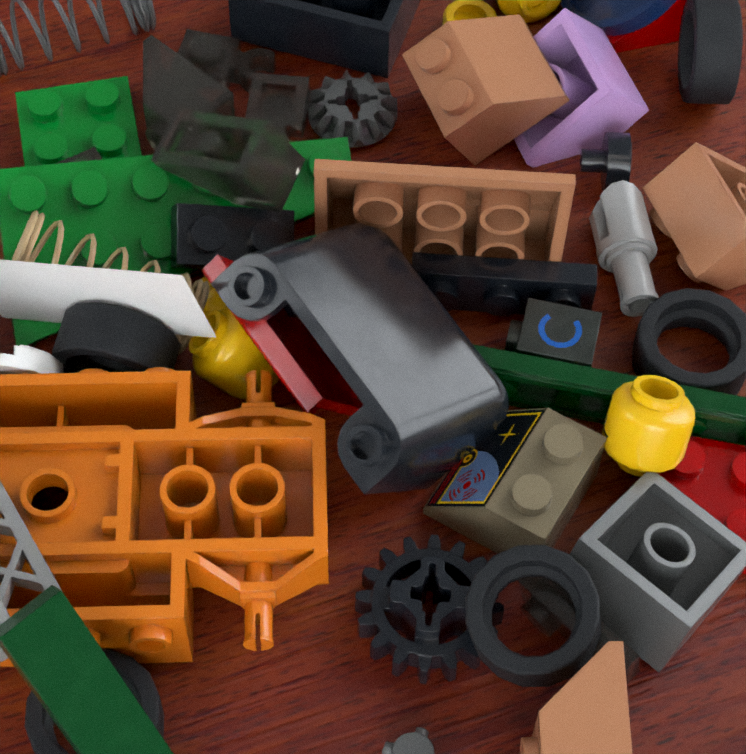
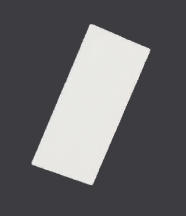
(48, 290)

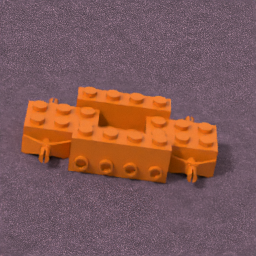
(163, 502)

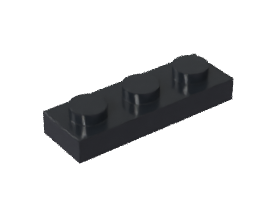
(504, 284)

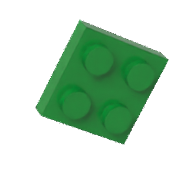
(76, 118)

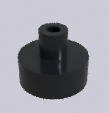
(611, 161)

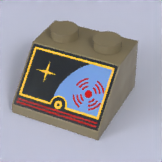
(520, 481)

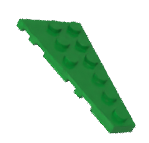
(124, 206)

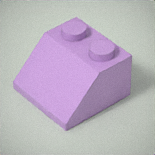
(597, 88)

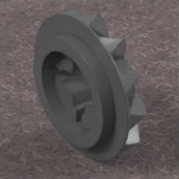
(332, 118)

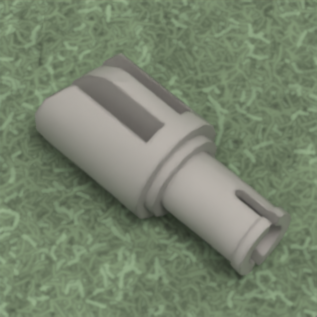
(625, 244)

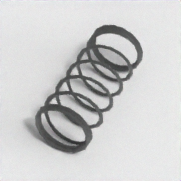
(142, 9)

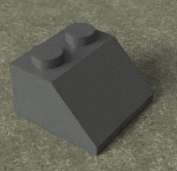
(658, 566)

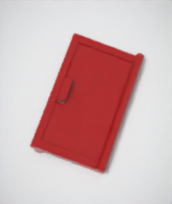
(295, 357)

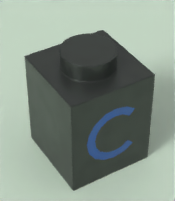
(555, 332)

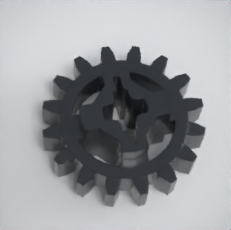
(397, 605)

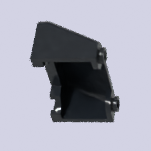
(390, 339)

